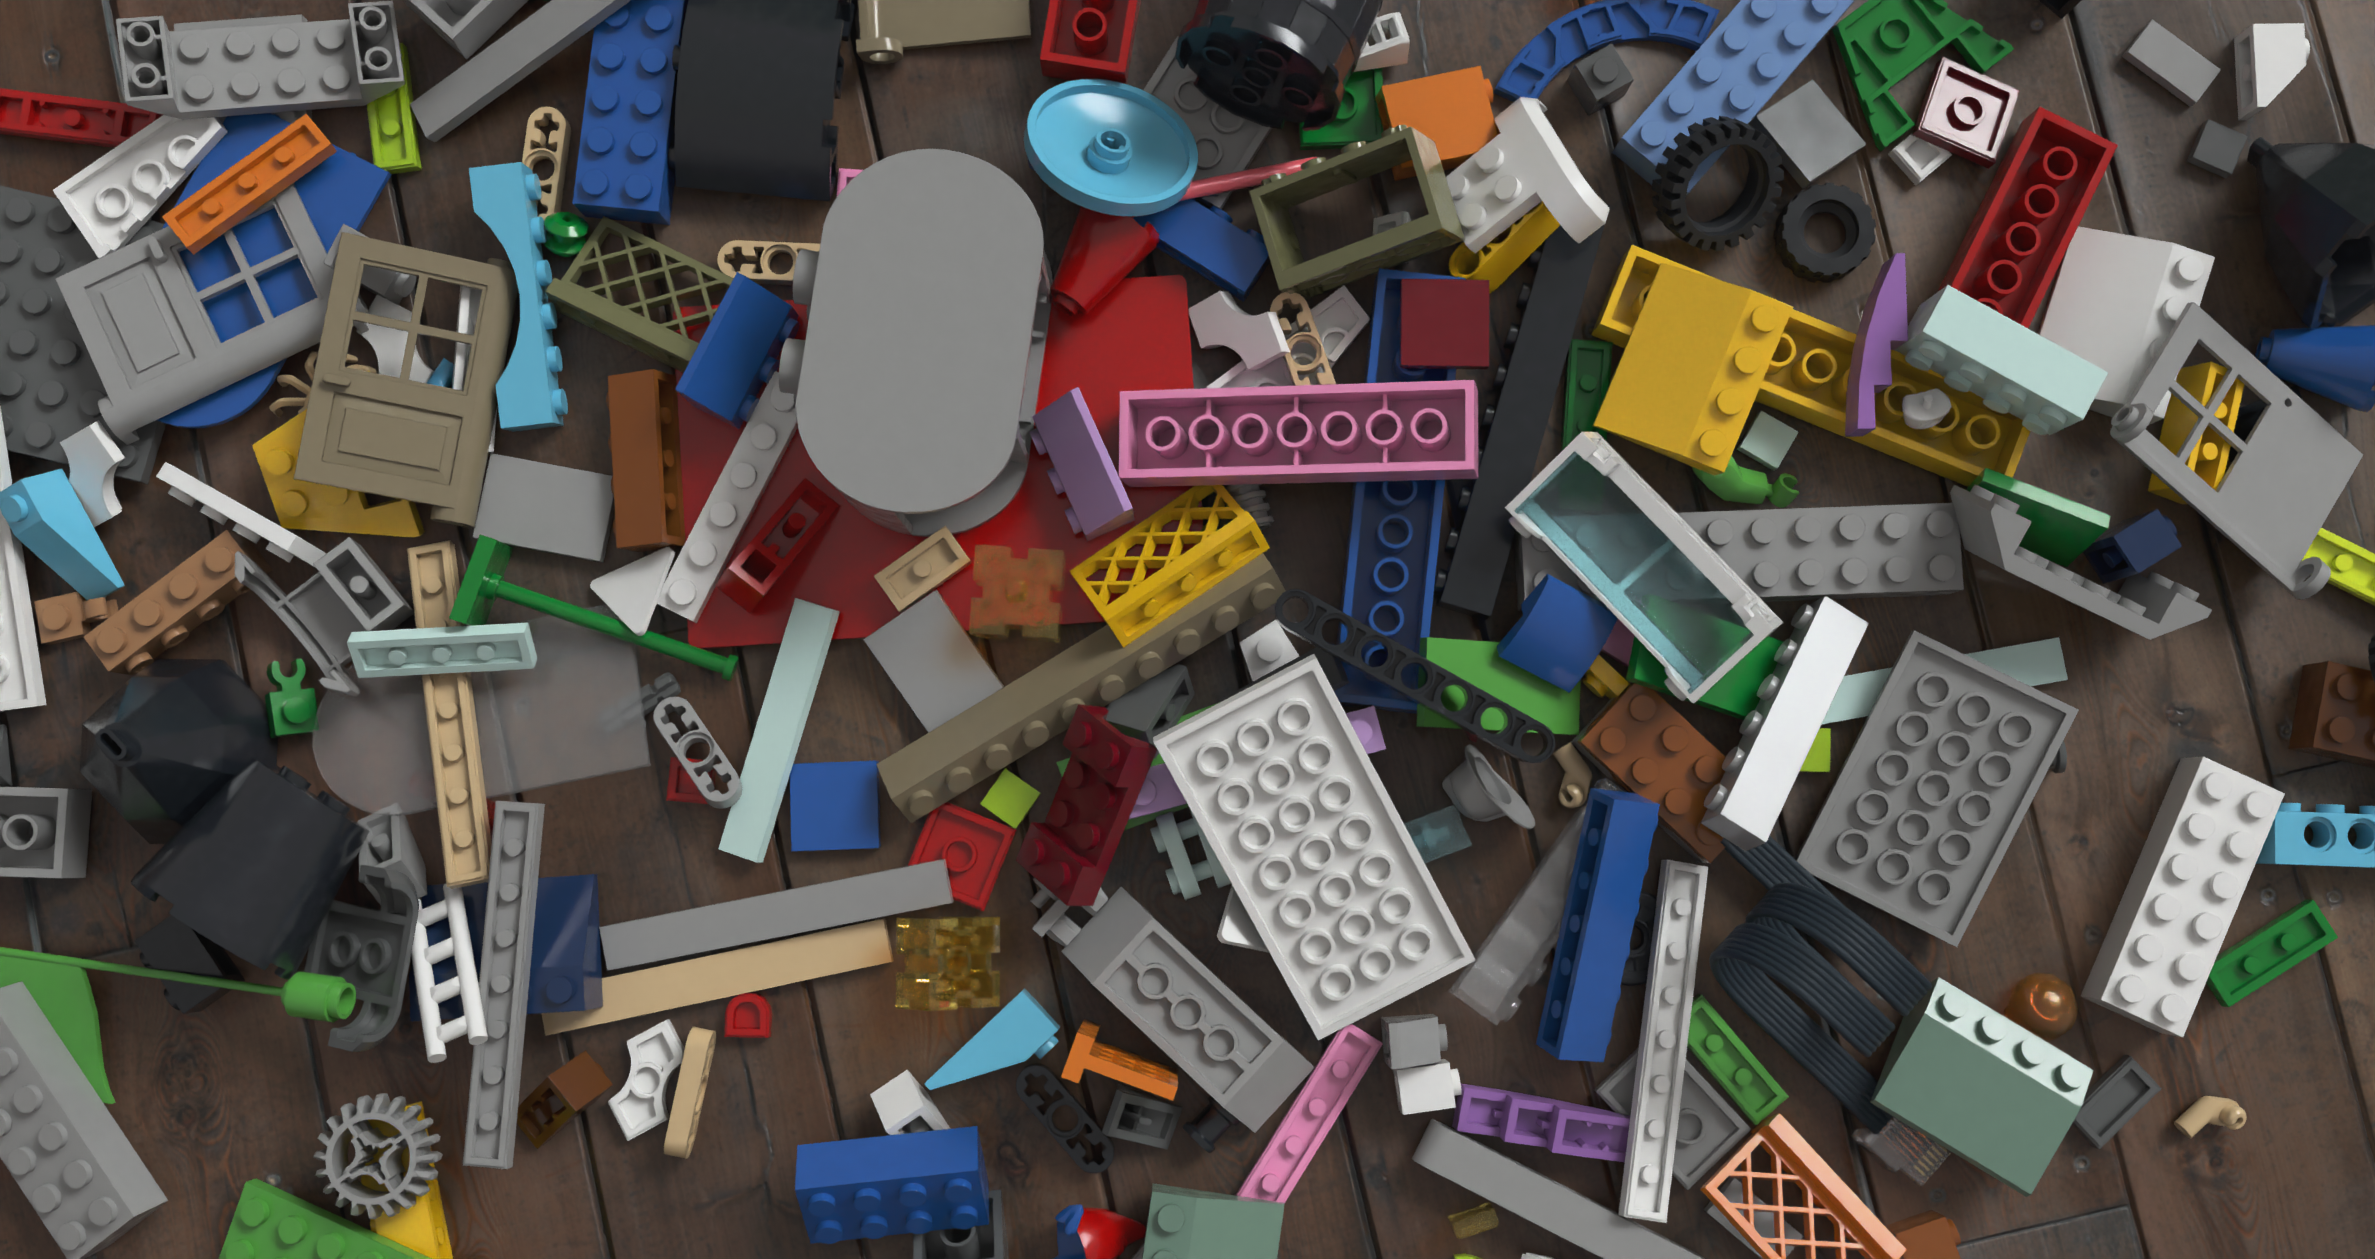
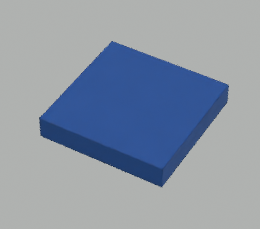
(835, 806)

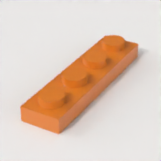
(249, 184)

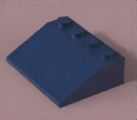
(564, 946)

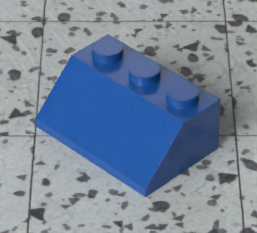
(738, 352)

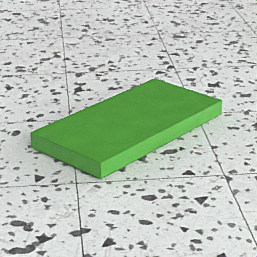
(1481, 666)

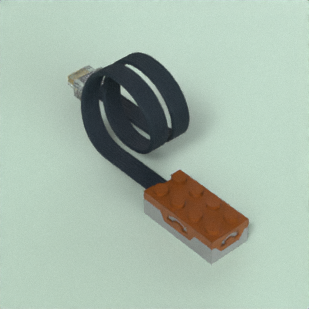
(1662, 757)

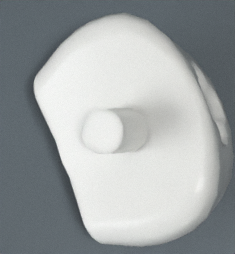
(1925, 408)

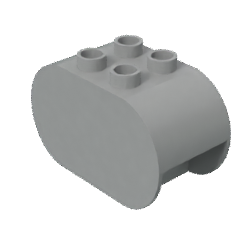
(922, 341)

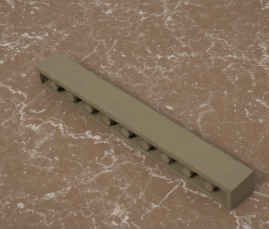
(1047, 697)

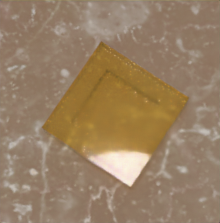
(1473, 1220)

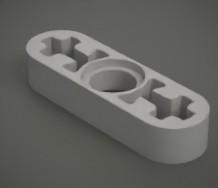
(671, 735)

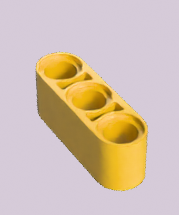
(1506, 251)

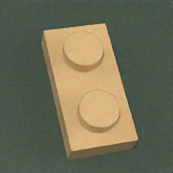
(922, 569)

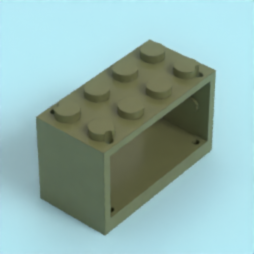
(1366, 256)

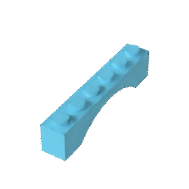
(529, 386)

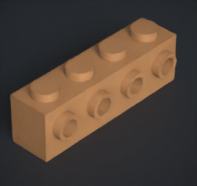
(173, 606)

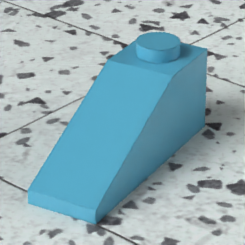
(57, 529)
(1006, 1040)

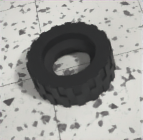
(1844, 205)

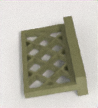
(623, 321)

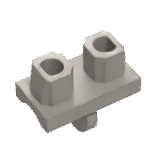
(1055, 921)

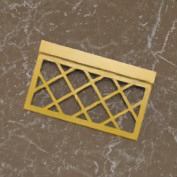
(1180, 576)

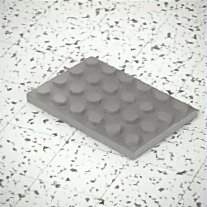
(1935, 787)

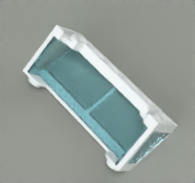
(1644, 564)

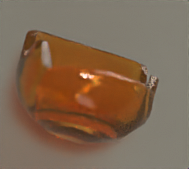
(2043, 1005)

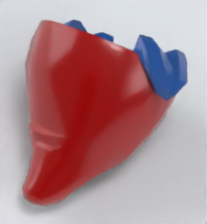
(1095, 1233)

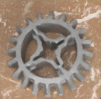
(366, 1144)

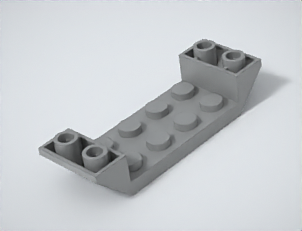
(261, 65)
(2142, 605)
(1187, 1010)

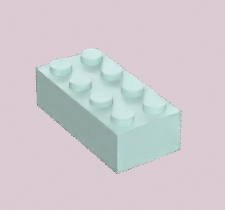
(2001, 362)

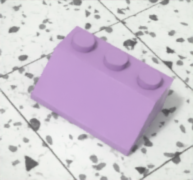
(1081, 466)

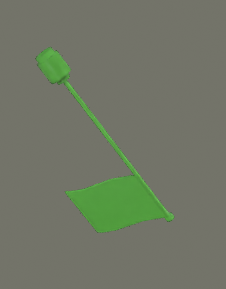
(67, 1001)

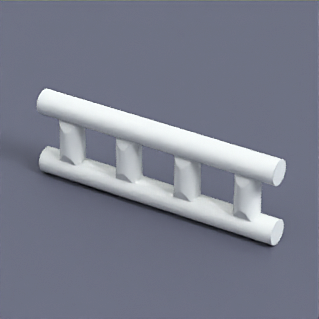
(465, 983)

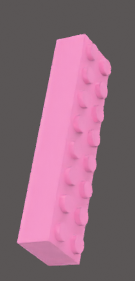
(1299, 434)

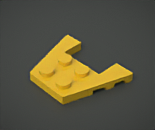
(322, 506)

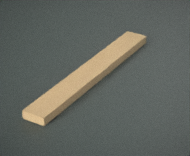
(451, 726)
(732, 974)

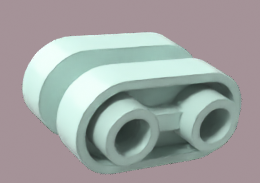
(1184, 876)

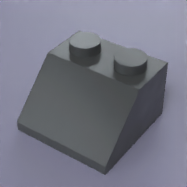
(972, 1243)

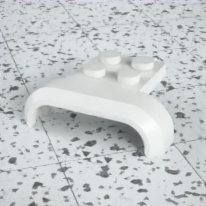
(1517, 174)

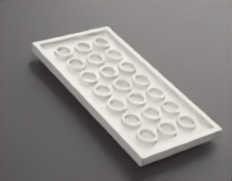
(1314, 847)

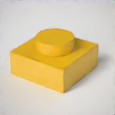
(1604, 679)

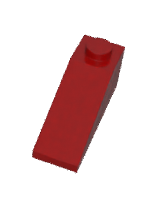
(776, 545)

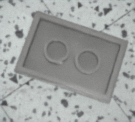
(546, 508)
(933, 661)
(1705, 1120)

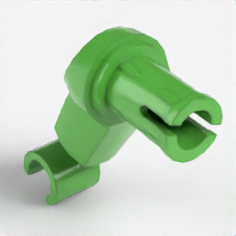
(1749, 486)

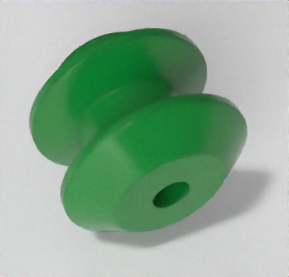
(565, 233)

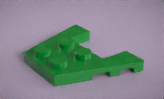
(1895, 37)

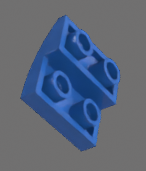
(1558, 633)

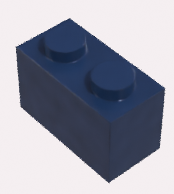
(2132, 546)

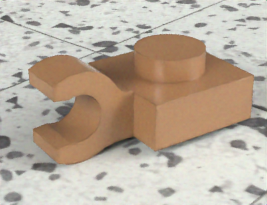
(70, 616)

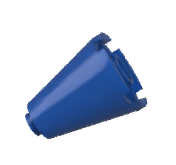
(2325, 361)

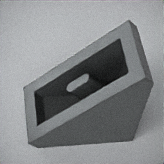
(1141, 1118)

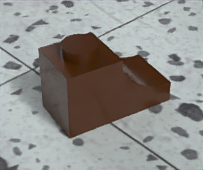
(561, 1098)

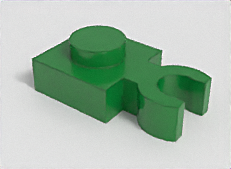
(290, 709)

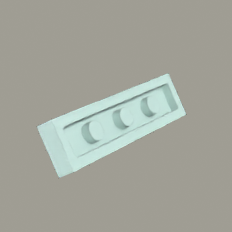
(442, 650)

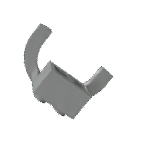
(338, 600)

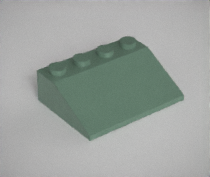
(1981, 1086)
(1210, 1225)

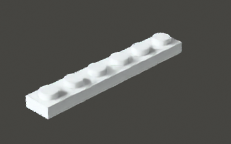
(731, 503)

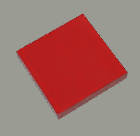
(972, 850)

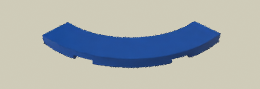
(1596, 27)

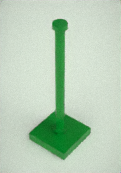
(486, 583)

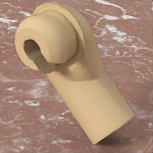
(1576, 779)
(2211, 1111)

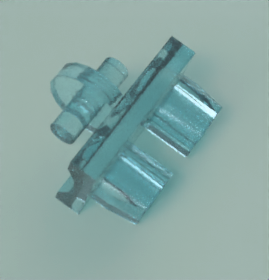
(1438, 833)

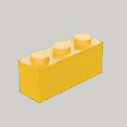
(2211, 451)

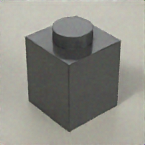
(1600, 79)

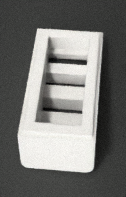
(1388, 42)

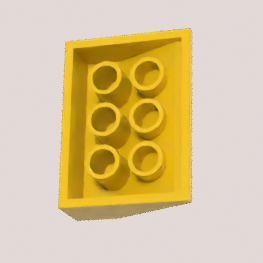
(1693, 367)

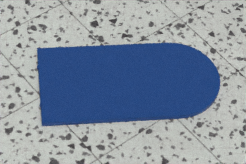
(333, 193)

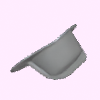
(1483, 793)

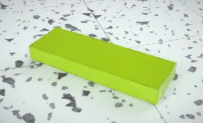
(394, 127)

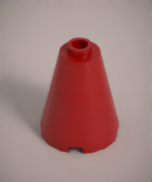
(1098, 257)

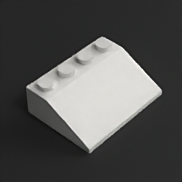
(2118, 304)

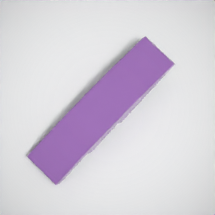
(1880, 331)
(1542, 1122)

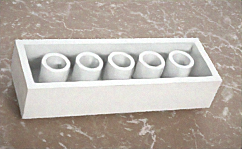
(2182, 895)

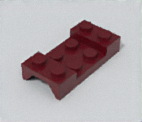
(1088, 810)

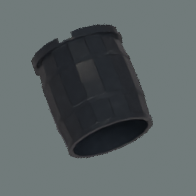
(1277, 56)

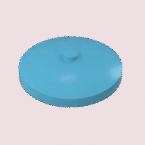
(1110, 147)

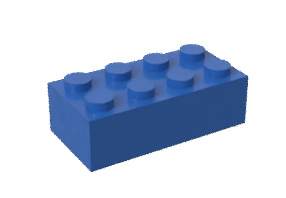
(892, 1185)

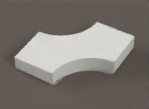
(1254, 338)
(391, 343)
(92, 469)
(643, 1097)

